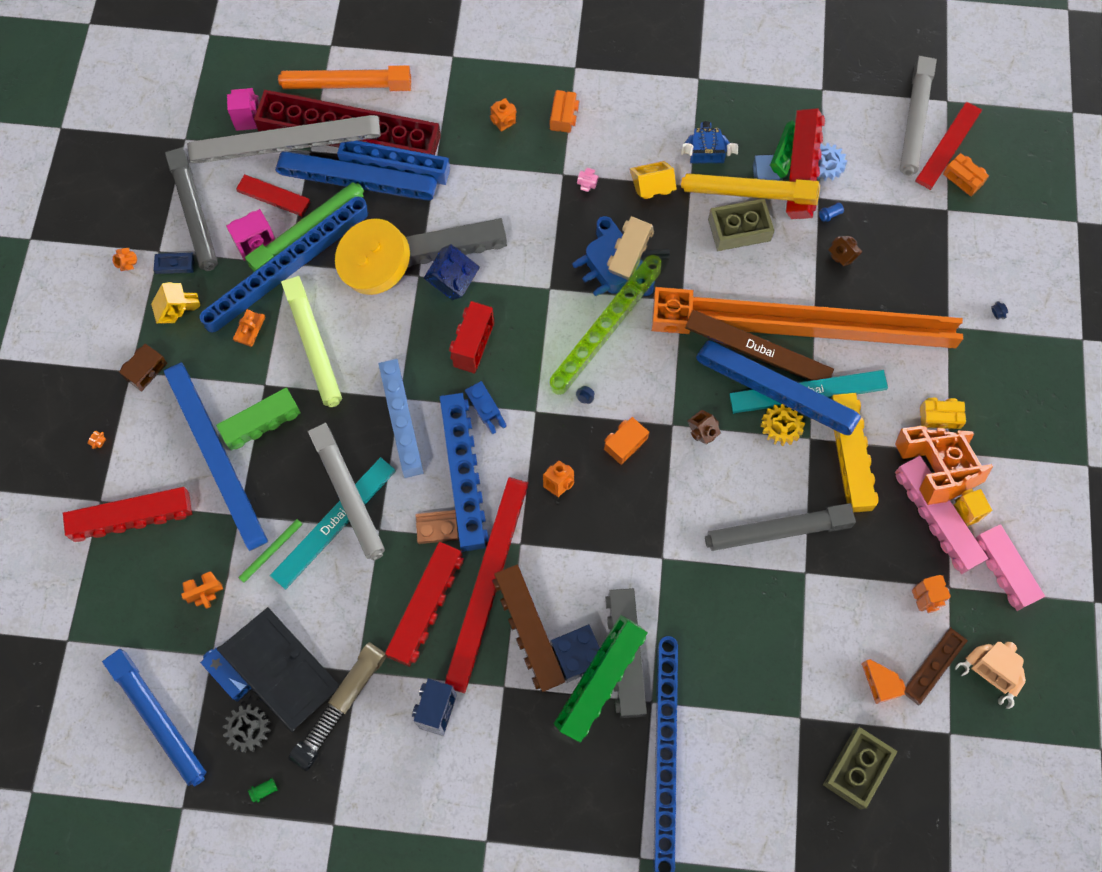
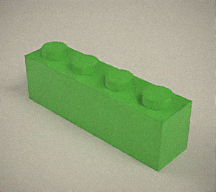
(258, 419)

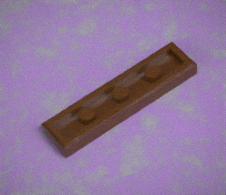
(934, 666)

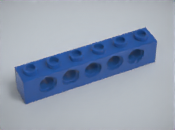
(395, 159)

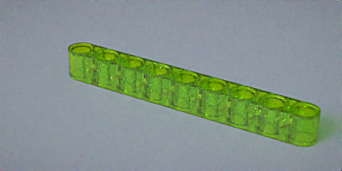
(607, 315)

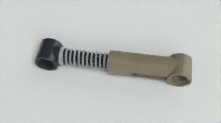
(368, 662)

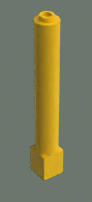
(800, 191)

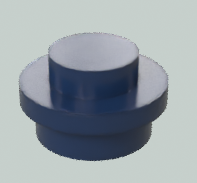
(999, 310)
(585, 394)

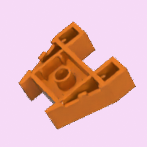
(950, 457)

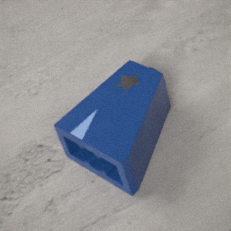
(225, 674)

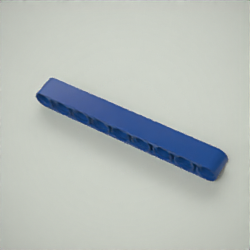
(344, 173)
(779, 388)

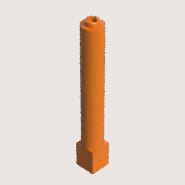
(395, 78)

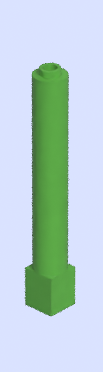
(264, 254)

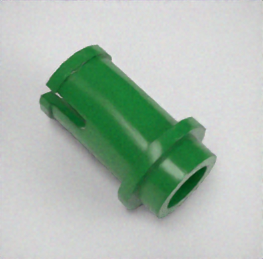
(262, 790)

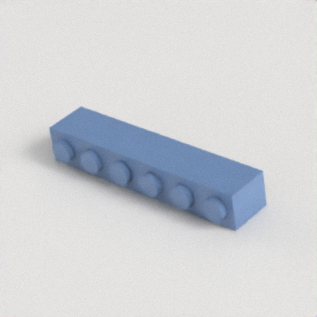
(401, 418)

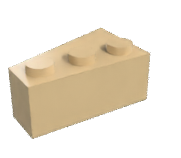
(630, 247)

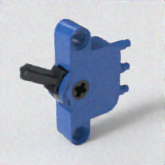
(598, 255)

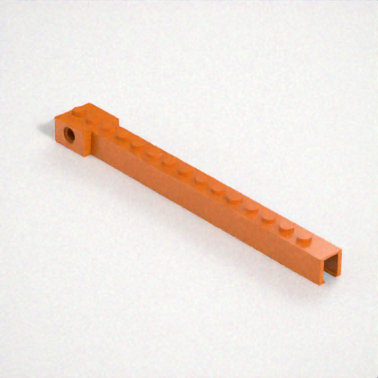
(674, 307)

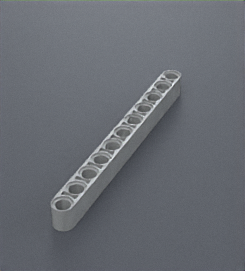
(284, 139)

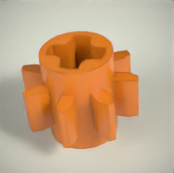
(124, 259)

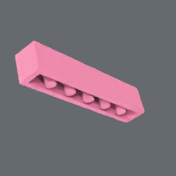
(942, 519)

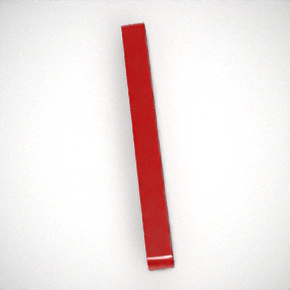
(484, 590)

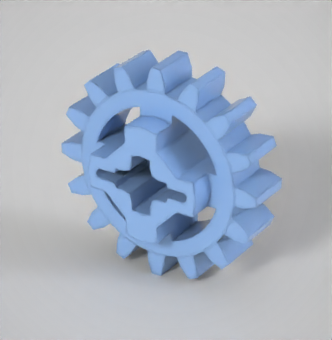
(831, 162)

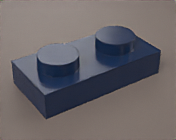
(173, 263)

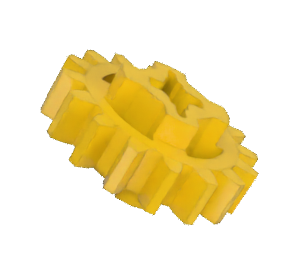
(785, 422)

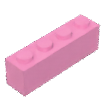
(1009, 568)

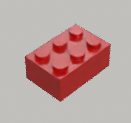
(472, 337)

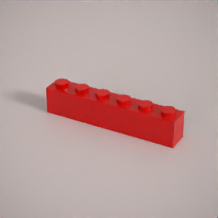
(805, 156)
(127, 514)
(424, 604)

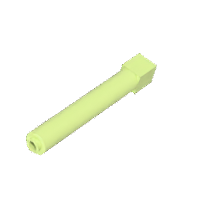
(312, 341)

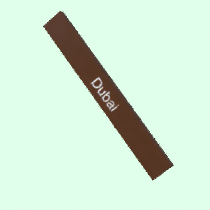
(757, 347)

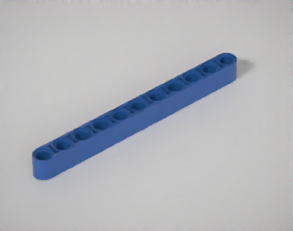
(281, 271)
(216, 457)
(665, 743)

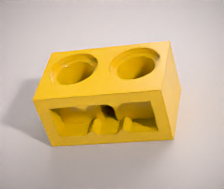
(972, 506)

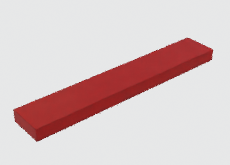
(948, 145)

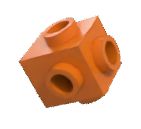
(503, 114)
(558, 478)

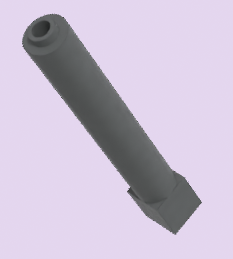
(192, 209)
(831, 519)

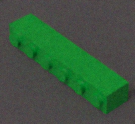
(600, 678)

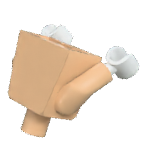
(998, 666)

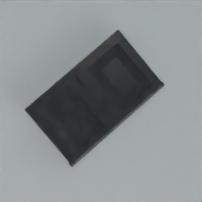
(279, 668)

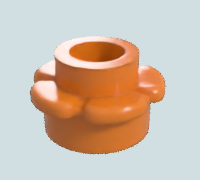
(96, 440)

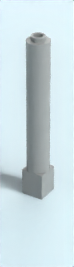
(922, 79)
(347, 491)

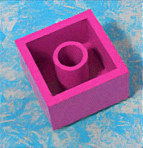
(250, 232)

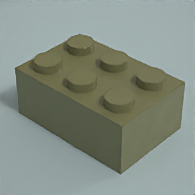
(741, 224)
(860, 768)

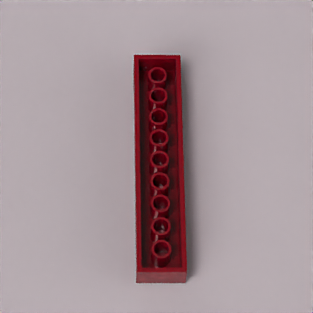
(286, 110)

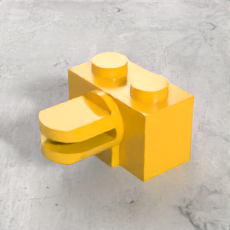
(172, 302)

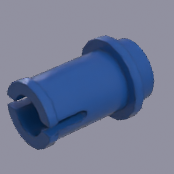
(830, 212)

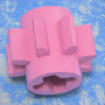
(587, 179)

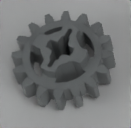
(244, 719)

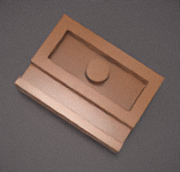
(436, 527)

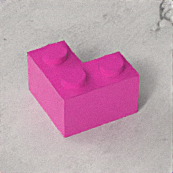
(242, 108)

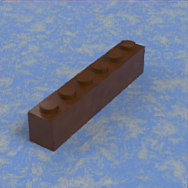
(529, 628)

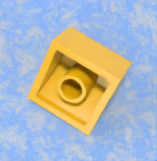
(653, 179)

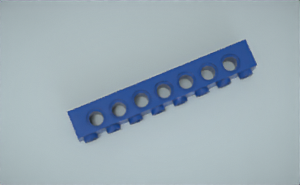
(468, 539)

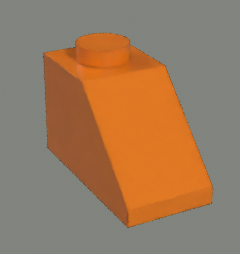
(883, 682)

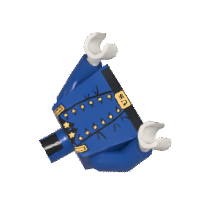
(708, 145)

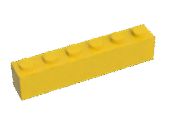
(854, 461)

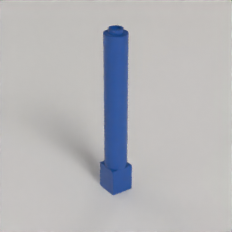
(126, 674)

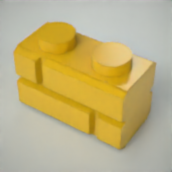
(943, 414)

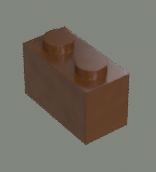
(142, 367)

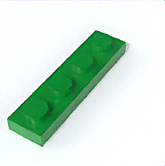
(782, 157)

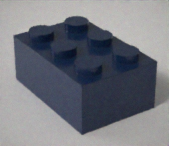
(434, 707)

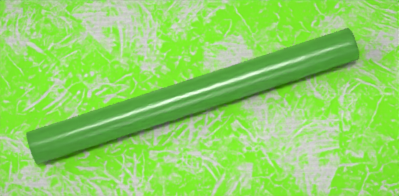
(270, 550)

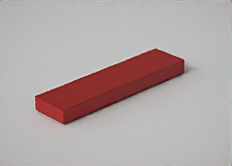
(273, 195)

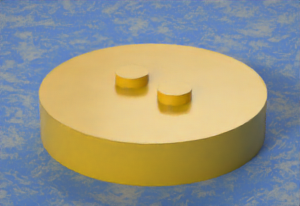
(372, 256)

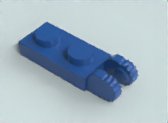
(484, 406)

